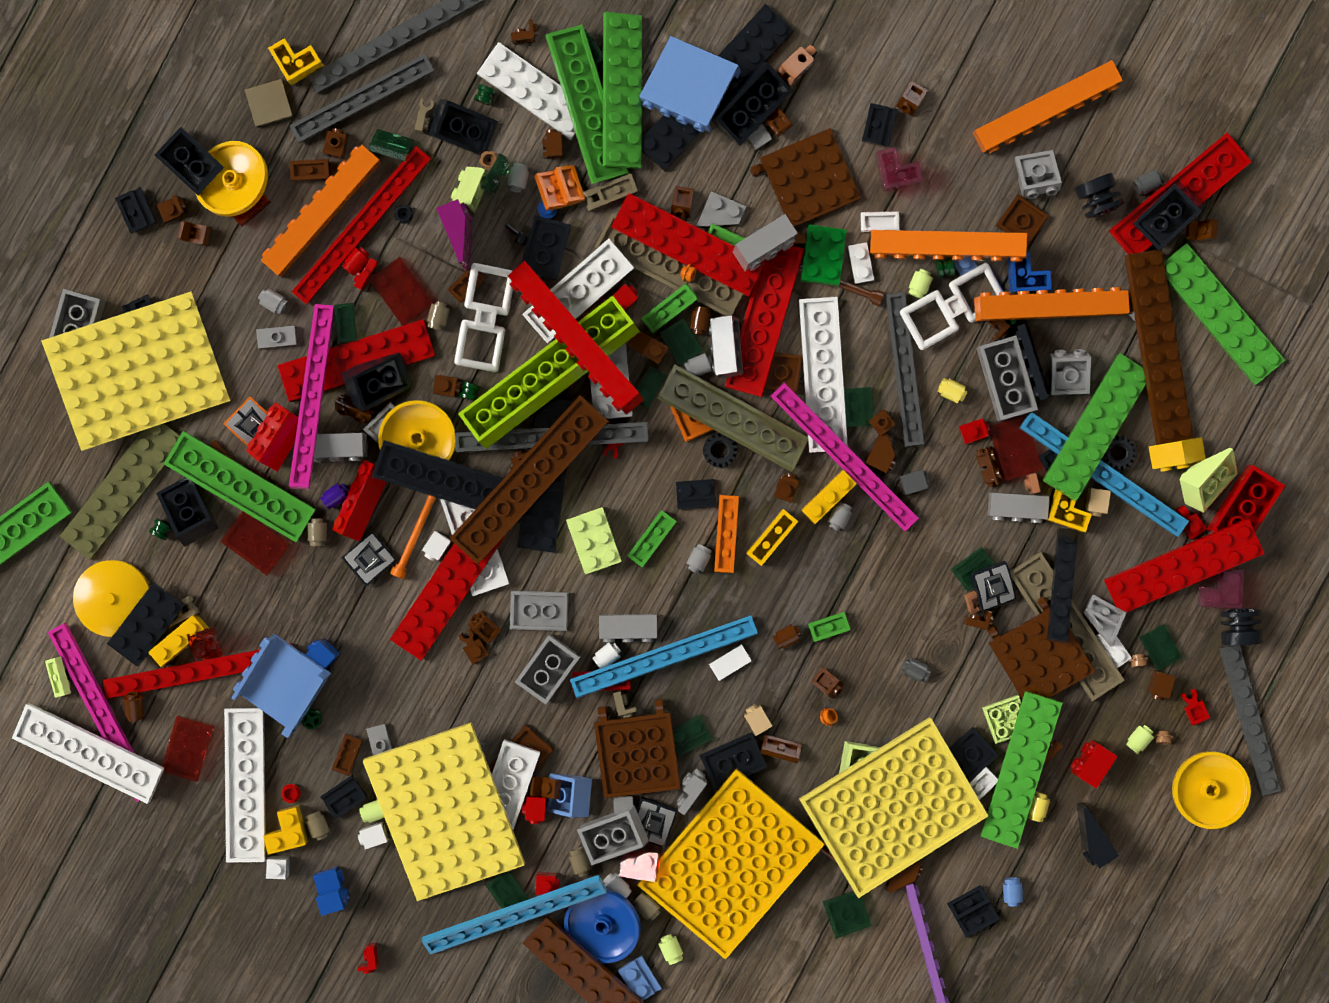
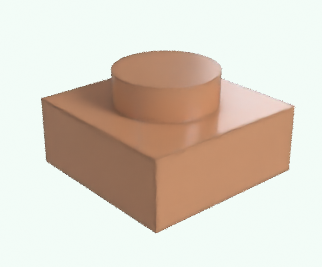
(1031, 483)
(972, 602)

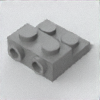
(1038, 174)
(1070, 372)
(692, 785)

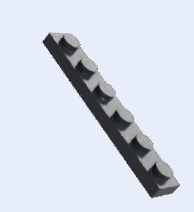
(1062, 585)

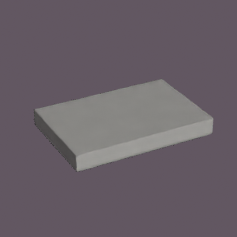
(539, 610)

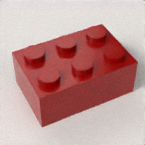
(274, 437)

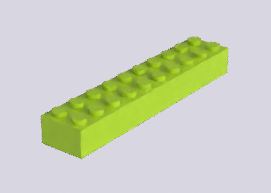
(543, 376)

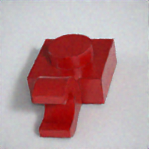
(1194, 526)

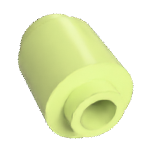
(920, 283)
(1140, 739)
(371, 812)
(671, 949)

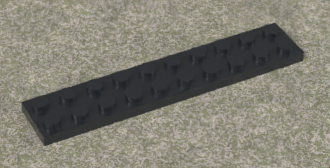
(748, 48)

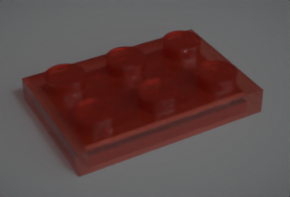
(401, 291)
(1014, 448)
(255, 543)
(187, 748)

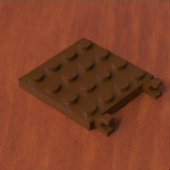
(809, 177)
(1036, 662)
(637, 753)

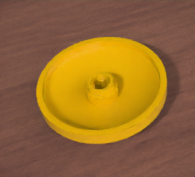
(239, 182)
(419, 427)
(108, 595)
(1211, 790)

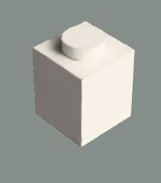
(436, 546)
(373, 835)
(277, 867)

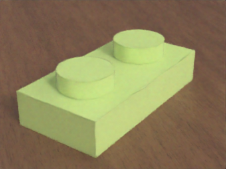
(58, 677)

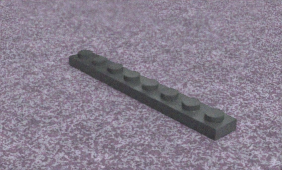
(362, 98)
(904, 371)
(1249, 719)

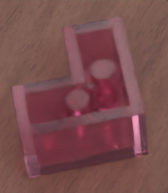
(892, 174)
(1229, 591)

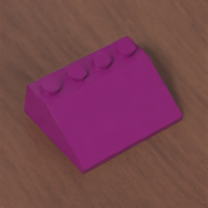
(457, 224)

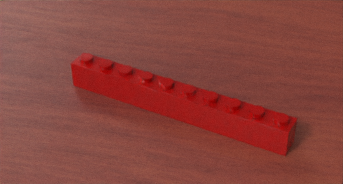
(577, 340)

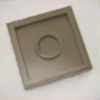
(268, 103)

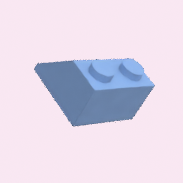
(574, 796)

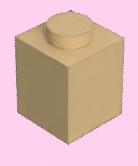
(1097, 501)
(757, 719)

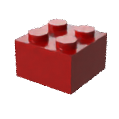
(1093, 763)

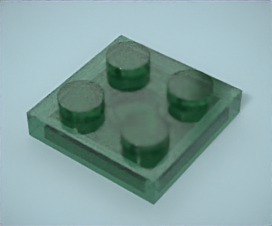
(499, 169)
(846, 914)

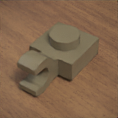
(422, 118)

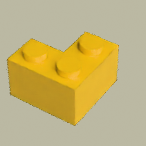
(293, 65)
(1179, 453)
(1063, 513)
(291, 834)

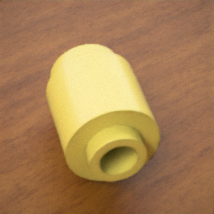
(952, 390)
(1039, 807)

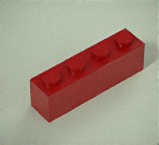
(359, 503)

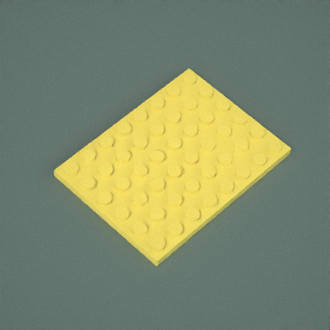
(135, 370)
(893, 807)
(444, 811)

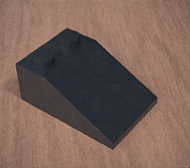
(461, 127)
(189, 160)
(1169, 215)
(376, 381)
(187, 511)
(1093, 840)

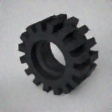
(1129, 453)
(711, 458)

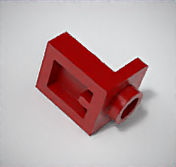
(974, 430)
(371, 956)

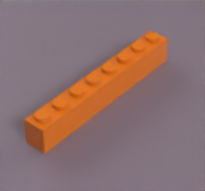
(1047, 107)
(320, 211)
(949, 244)
(1051, 305)

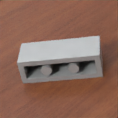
(1018, 507)
(628, 627)

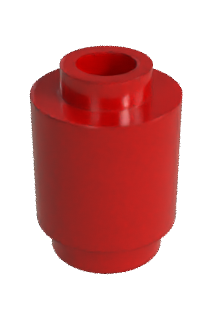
(356, 261)

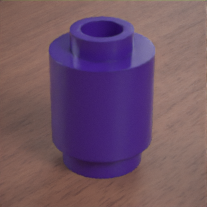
(335, 495)

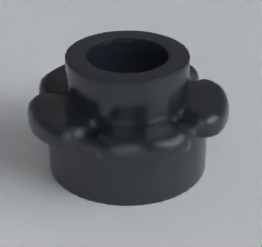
(404, 209)

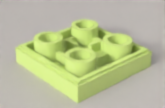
(1002, 717)

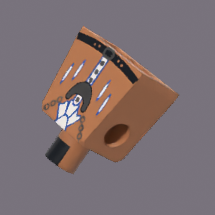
(797, 65)

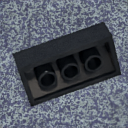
(750, 103)

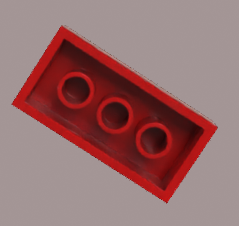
(1249, 498)

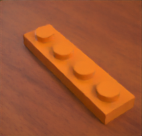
(726, 533)

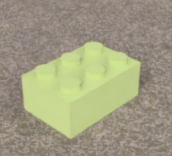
(594, 540)

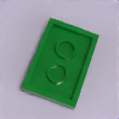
(823, 255)

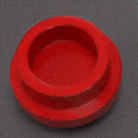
(290, 793)

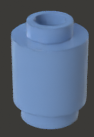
(1013, 891)

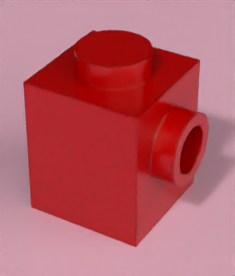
(534, 809)
(546, 882)

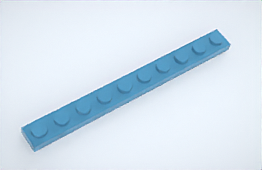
(1110, 479)
(663, 656)
(514, 914)

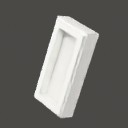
(879, 221)
(730, 662)

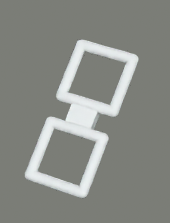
(950, 308)
(484, 318)

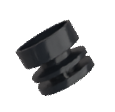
(1099, 195)
(1241, 627)

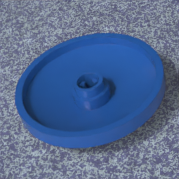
(604, 926)

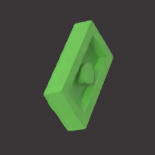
(829, 626)

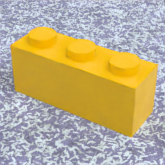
(828, 496)
(772, 537)
(177, 640)

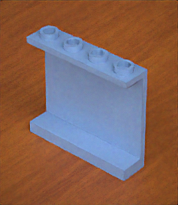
(688, 84)
(282, 682)

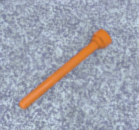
(400, 570)

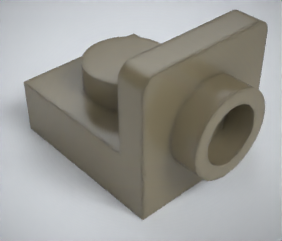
(621, 701)

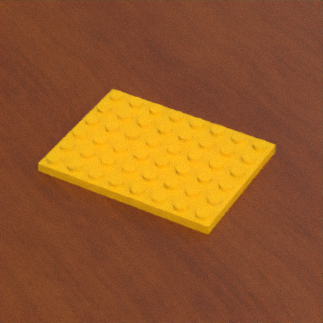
(731, 863)

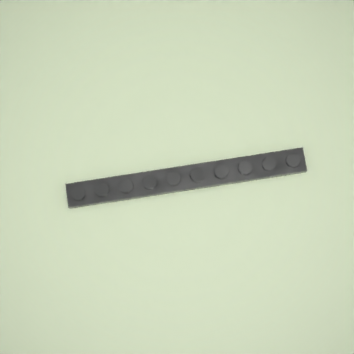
(389, 42)
(529, 437)

